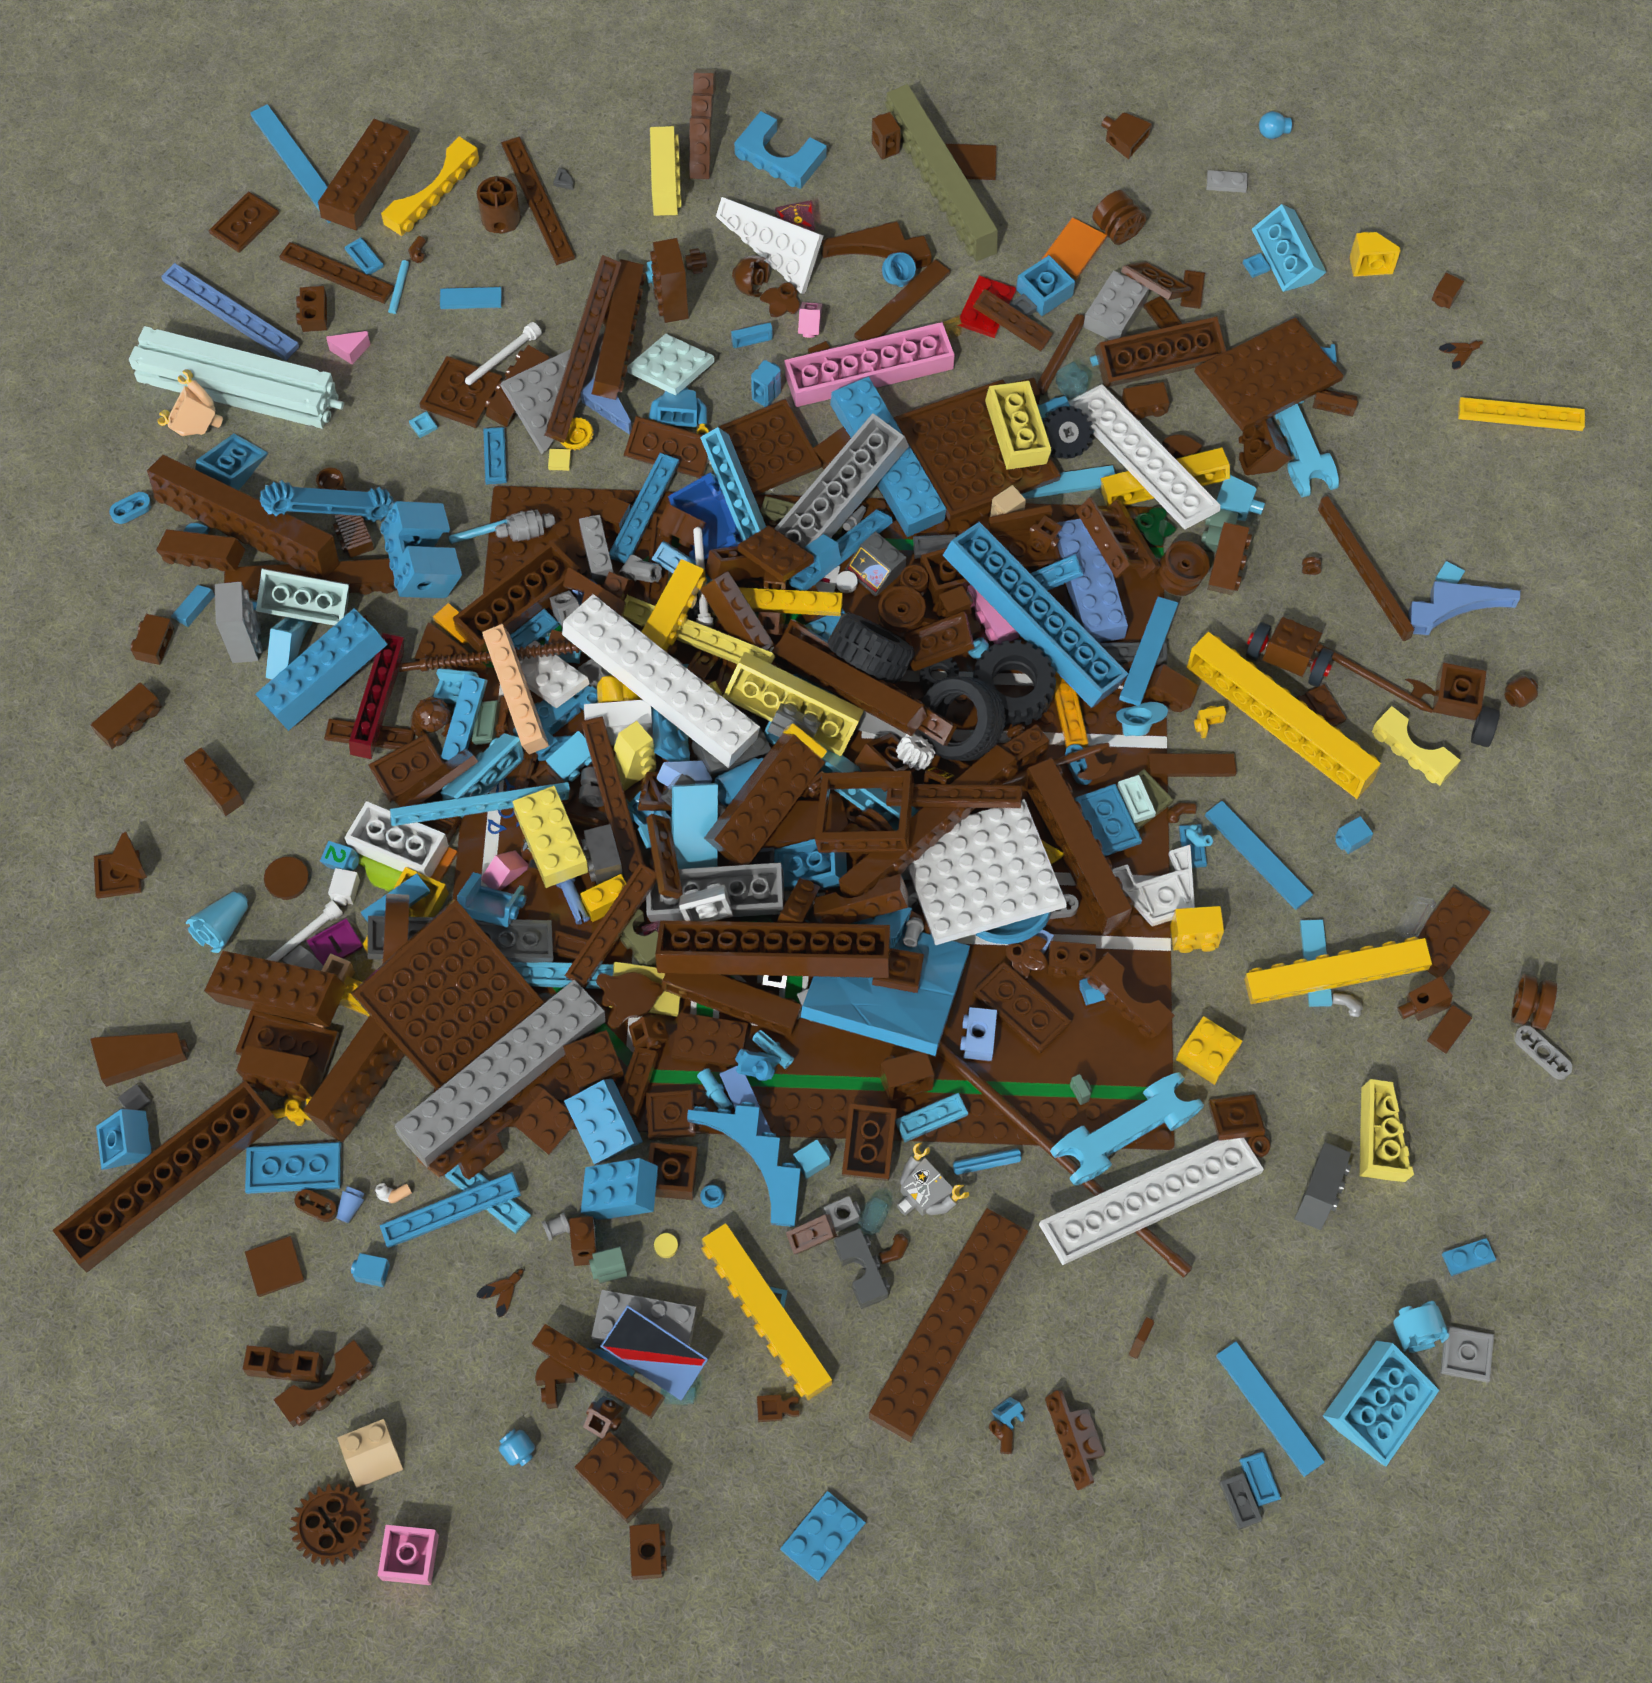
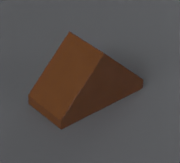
(126, 859)

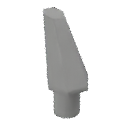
(854, 519)

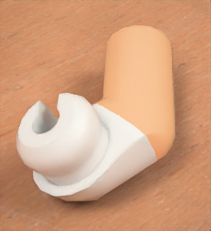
(392, 1195)

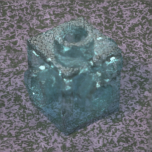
(1072, 380)

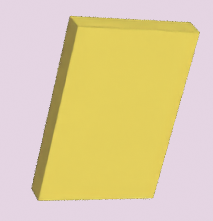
(667, 1003)

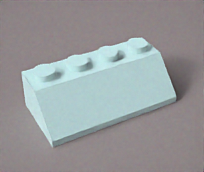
(302, 597)

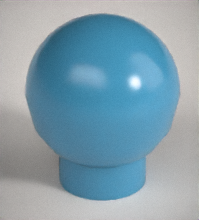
(1274, 125)

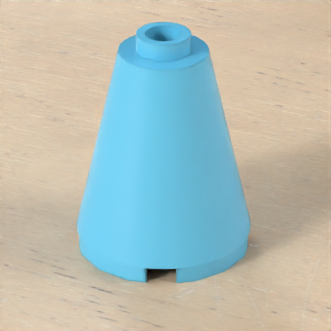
(218, 921)

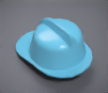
(1139, 719)

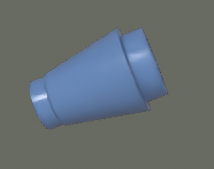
(349, 1204)

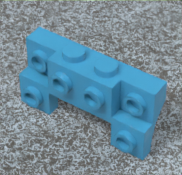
(555, 718)

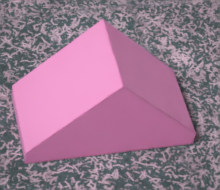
(349, 345)
(504, 870)

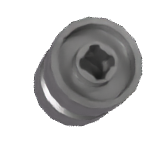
(589, 791)

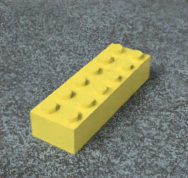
(764, 687)

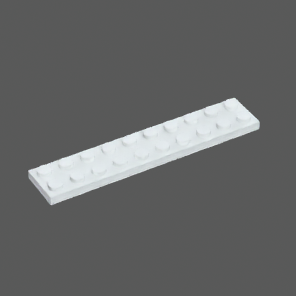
(1146, 458)
(1149, 1198)

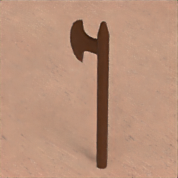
(1414, 698)
(1094, 768)

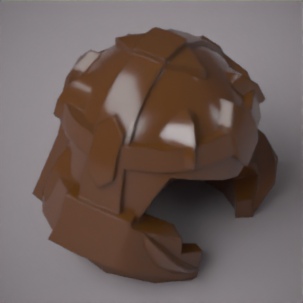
(431, 716)

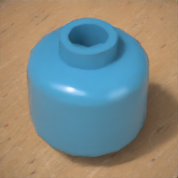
(516, 1447)

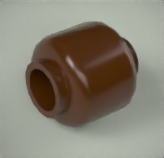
(1521, 691)

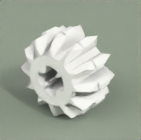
(915, 751)

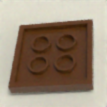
(455, 399)

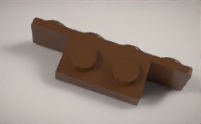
(475, 1149)
(1076, 1438)

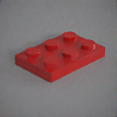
(974, 319)

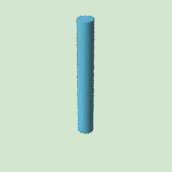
(398, 287)
(475, 532)

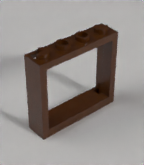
(871, 840)

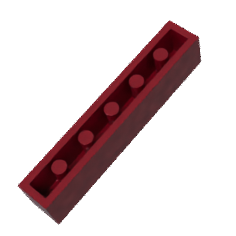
(376, 697)

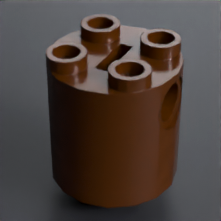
(498, 205)

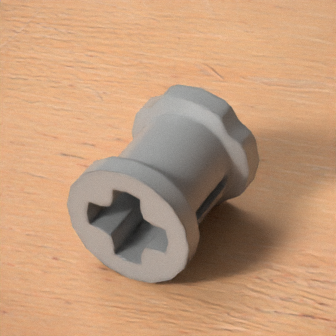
(556, 1226)

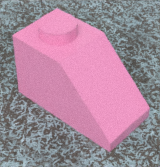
(809, 319)

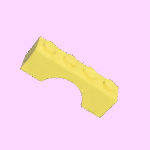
(1435, 764)

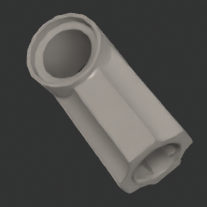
(637, 569)

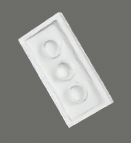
(552, 678)

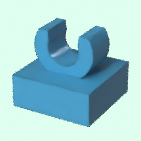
(1007, 1411)

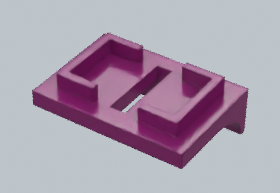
(344, 937)

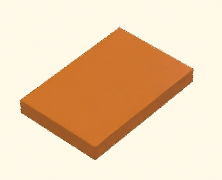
(1075, 247)

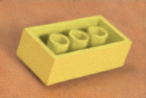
(665, 170)
(1018, 425)
(550, 836)

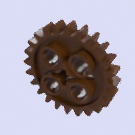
(312, 1538)

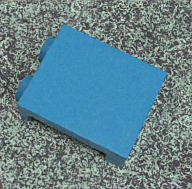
(490, 904)

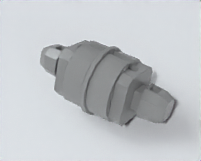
(525, 525)

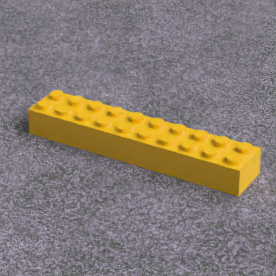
(1283, 715)

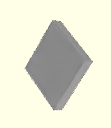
(1467, 1354)

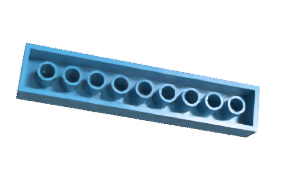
(1035, 614)

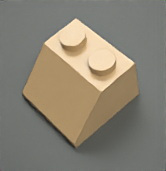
(370, 1453)

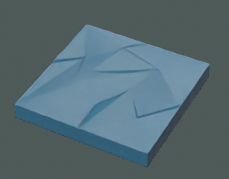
(890, 1013)

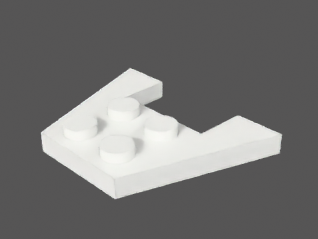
(1160, 896)

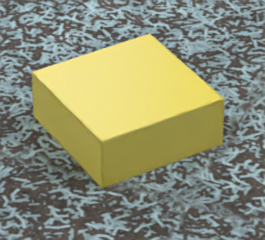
(559, 459)

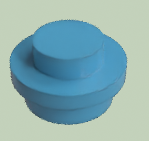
(712, 1196)

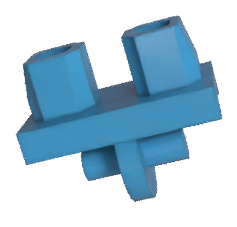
(756, 1064)

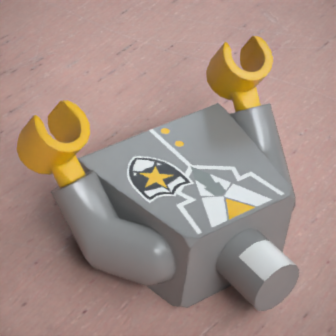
(926, 1188)

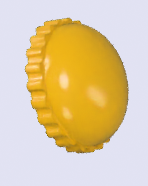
(579, 434)

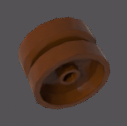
(1182, 568)
(901, 610)
(1534, 1001)

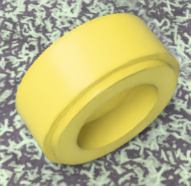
(666, 1245)

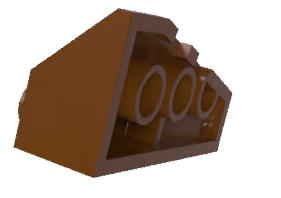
(1263, 449)

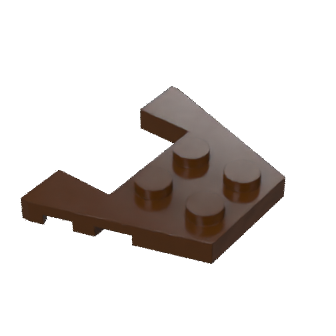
(578, 582)

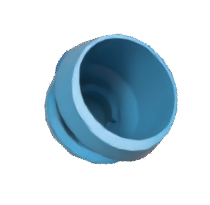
(898, 269)

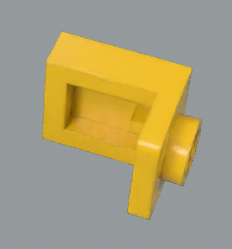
(1208, 716)

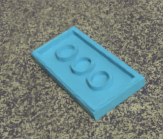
(692, 818)

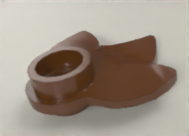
(779, 301)
(1030, 956)

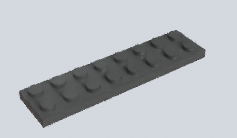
(519, 942)

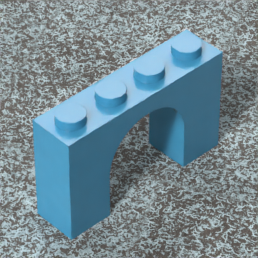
(793, 169)

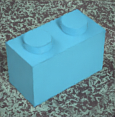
(570, 758)

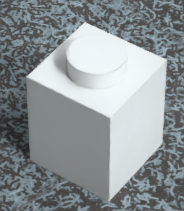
(344, 887)

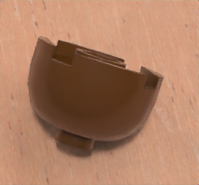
(751, 271)

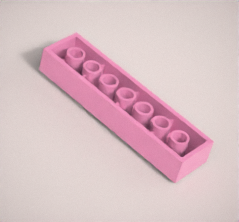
(883, 359)

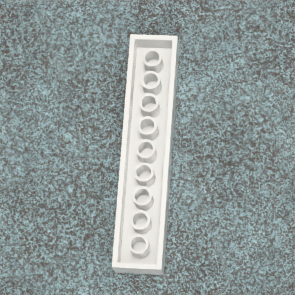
(660, 680)

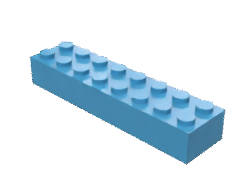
(905, 483)

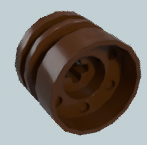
(1119, 217)
(867, 821)

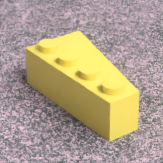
(1381, 1134)

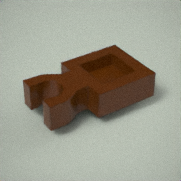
(771, 1408)

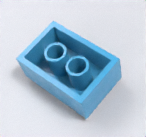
(603, 1121)
(619, 1189)

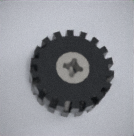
(1056, 427)

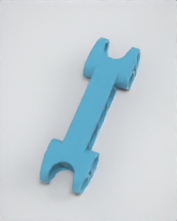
(1307, 460)
(1094, 1148)

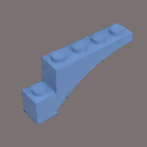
(1454, 599)

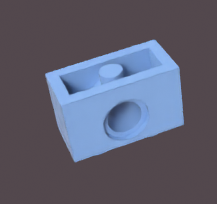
(979, 1047)

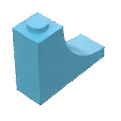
(285, 644)

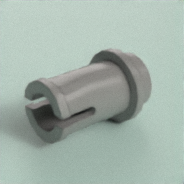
(914, 927)

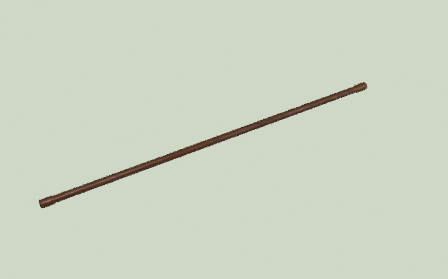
(1172, 1258)

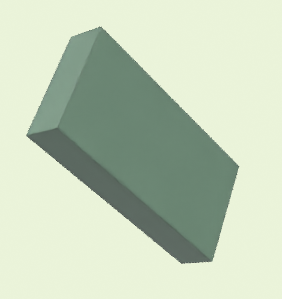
(486, 721)

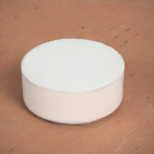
(846, 582)

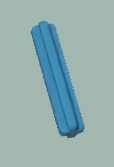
(986, 1161)

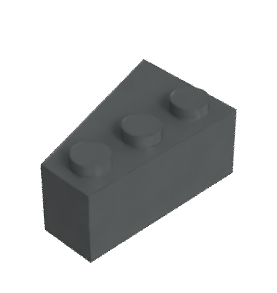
(1324, 1185)

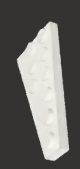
(783, 244)

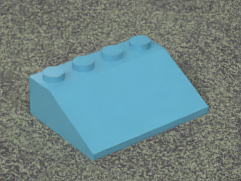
(1381, 1402)

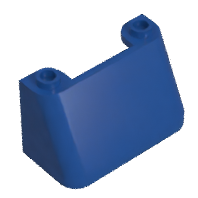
(707, 503)

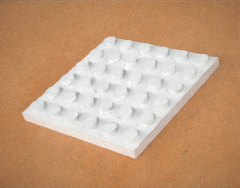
(985, 875)

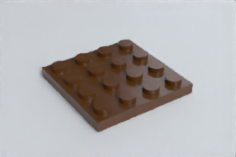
(771, 447)

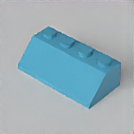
(1288, 249)
(492, 767)

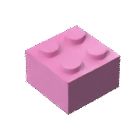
(408, 1555)

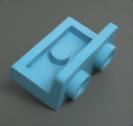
(450, 684)

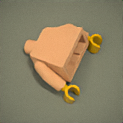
(192, 410)

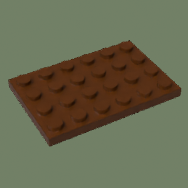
(1268, 374)

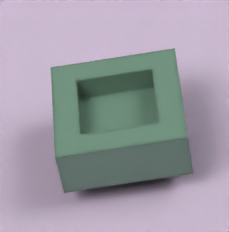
(1081, 1089)

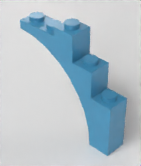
(764, 1149)

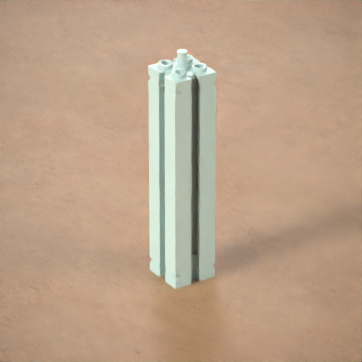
(236, 377)

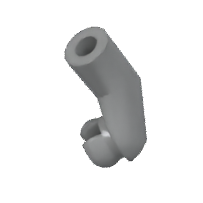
(1349, 1001)

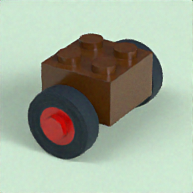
(1291, 649)

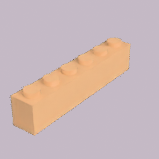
(515, 689)

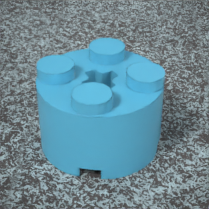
(1420, 1327)

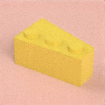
(634, 754)

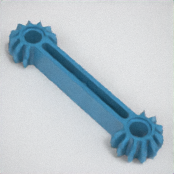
(283, 497)

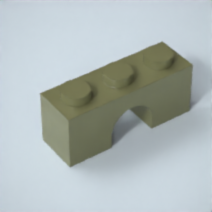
(642, 946)

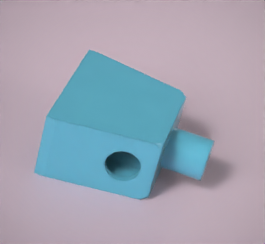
(1239, 497)

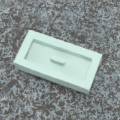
(1136, 799)

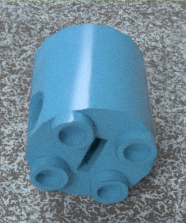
(734, 779)

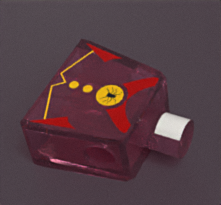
(798, 214)

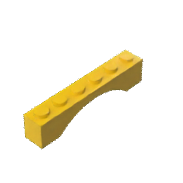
(405, 212)

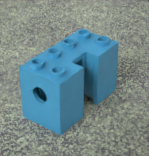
(410, 540)

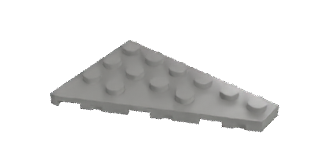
(536, 389)

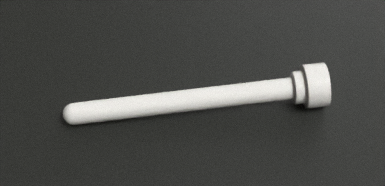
(530, 332)
(704, 617)
(330, 912)

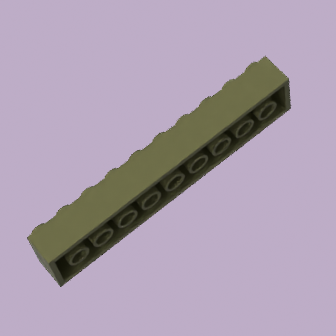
(942, 174)

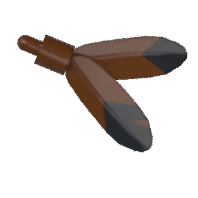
(1463, 350)
(504, 1288)

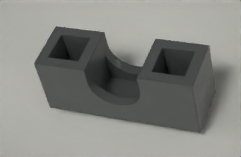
(855, 1249)

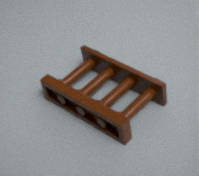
(1127, 534)

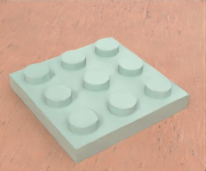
(670, 364)

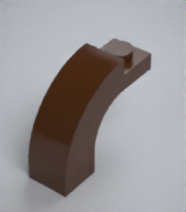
(395, 923)

